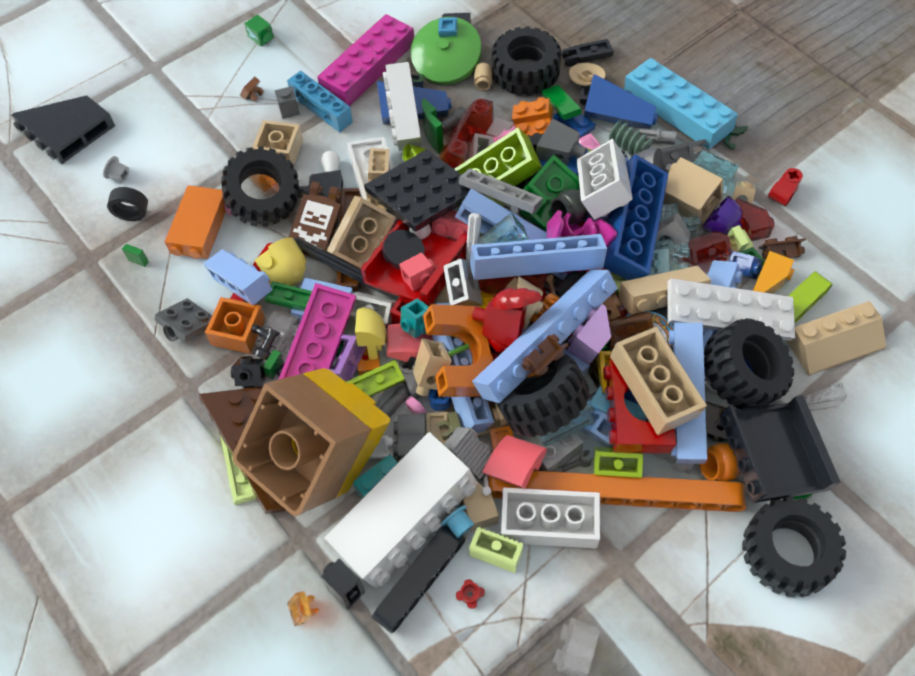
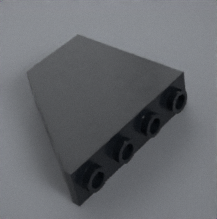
(64, 126)

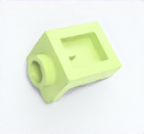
(739, 239)

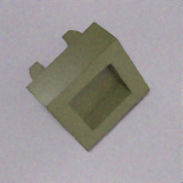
(452, 424)

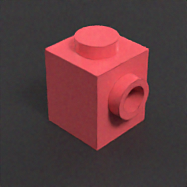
(417, 271)

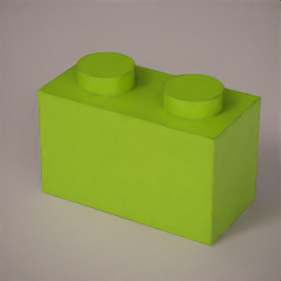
(617, 464)

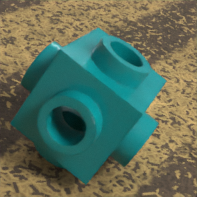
(412, 318)

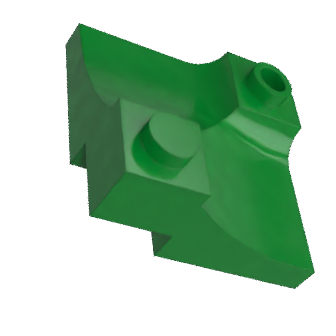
(548, 184)

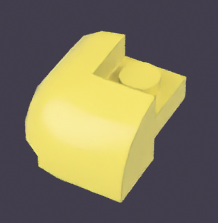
(283, 262)
(370, 331)

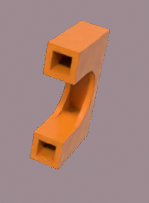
(458, 322)

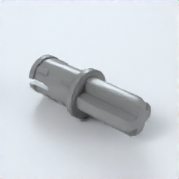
(659, 135)

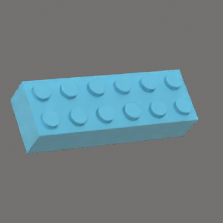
(681, 103)

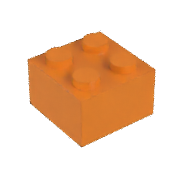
(232, 325)

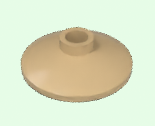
(583, 73)

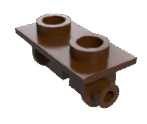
(791, 247)
(537, 362)

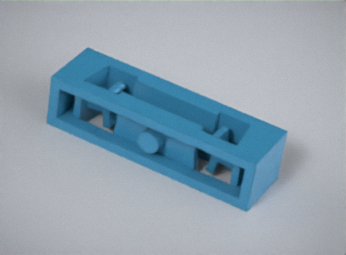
(321, 101)

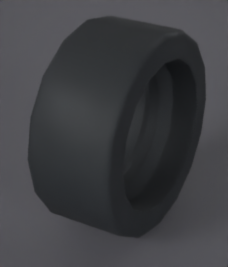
(130, 196)

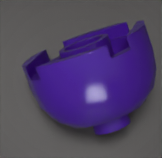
(724, 217)

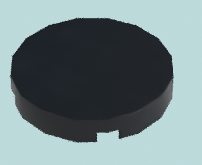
(401, 246)

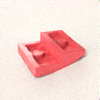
(401, 344)
(514, 461)

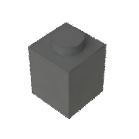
(287, 102)

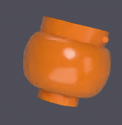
(720, 463)

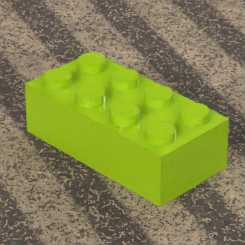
(507, 160)

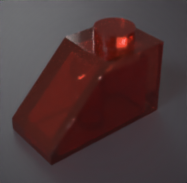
(755, 221)

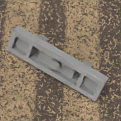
(486, 185)

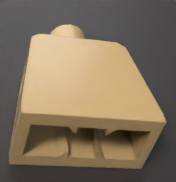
(429, 361)

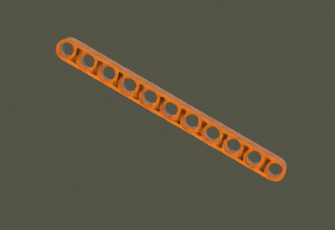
(639, 491)

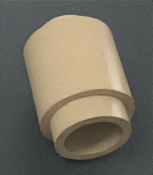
(483, 76)

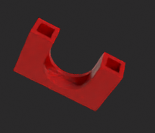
(628, 432)

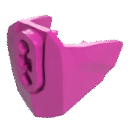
(559, 227)

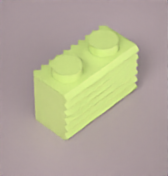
(496, 549)

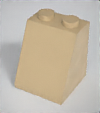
(693, 190)

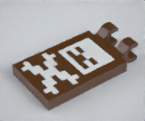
(317, 217)

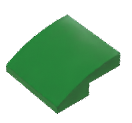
(432, 126)

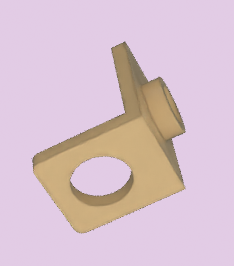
(744, 188)

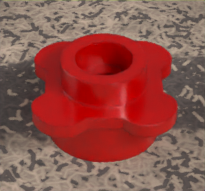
(470, 586)

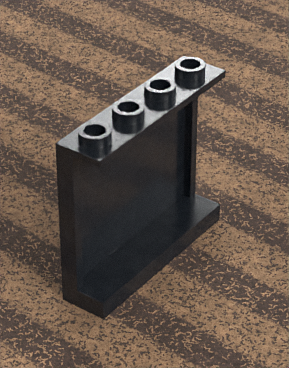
(779, 450)

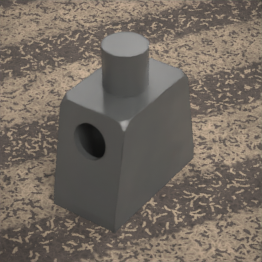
(561, 142)

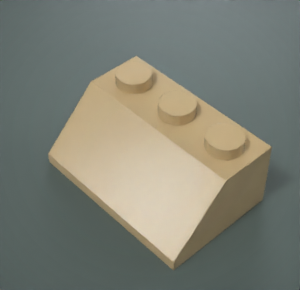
(360, 232)

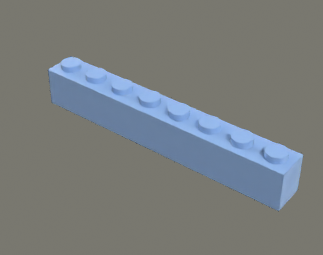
(560, 319)

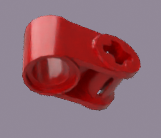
(786, 186)

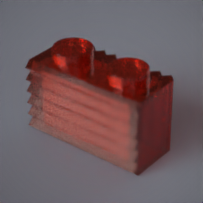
(708, 248)

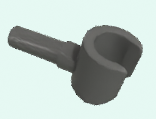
(578, 462)

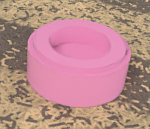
(414, 406)

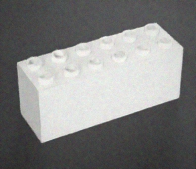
(402, 511)

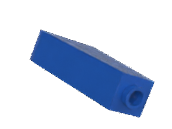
(434, 97)
(614, 104)

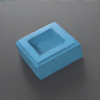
(447, 27)

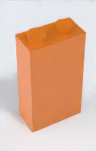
(196, 222)

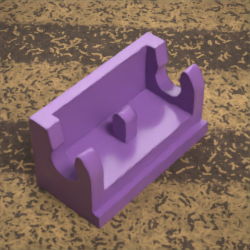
(348, 358)

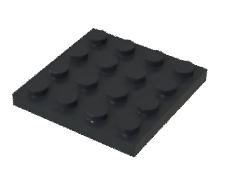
(419, 190)

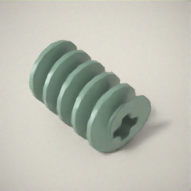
(627, 140)

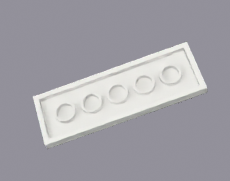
(722, 305)

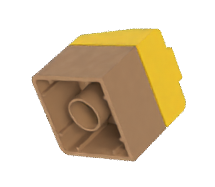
(309, 439)

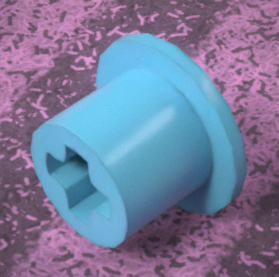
(458, 522)

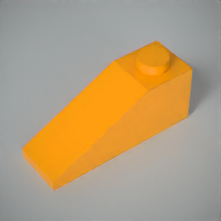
(774, 273)

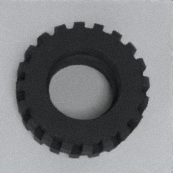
(526, 44)
(265, 163)
(766, 355)
(546, 401)
(810, 523)

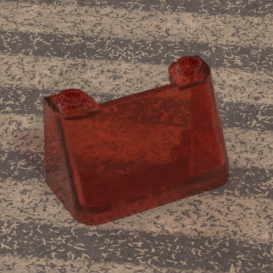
(474, 120)

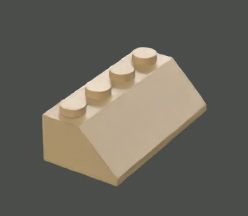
(838, 338)

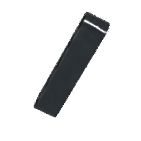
(417, 579)

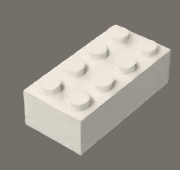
(402, 105)
(604, 180)
(551, 517)

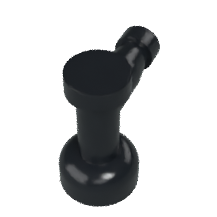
(269, 336)

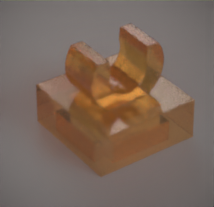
(263, 181)
(300, 609)

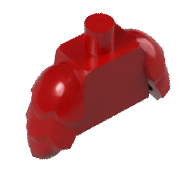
(505, 316)

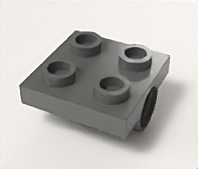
(183, 320)

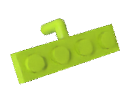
(379, 379)

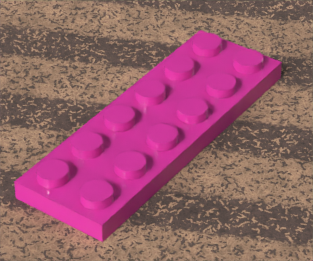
(319, 331)

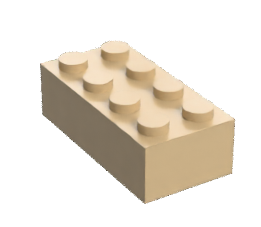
(657, 380)

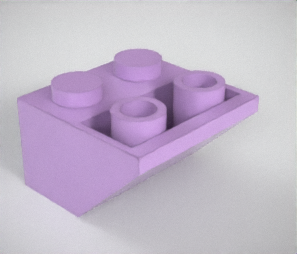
(590, 335)

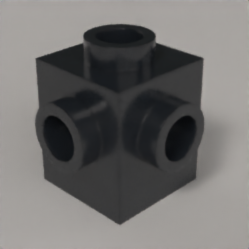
(248, 372)

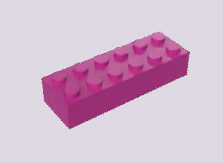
(367, 59)

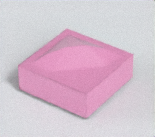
(589, 142)

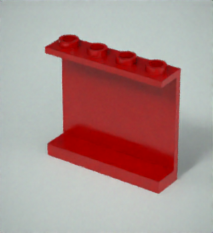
(440, 250)

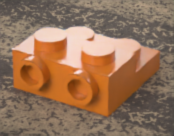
(533, 116)

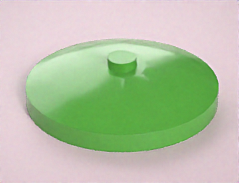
(446, 58)

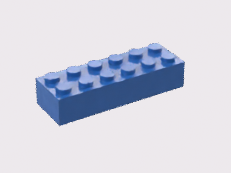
(637, 221)

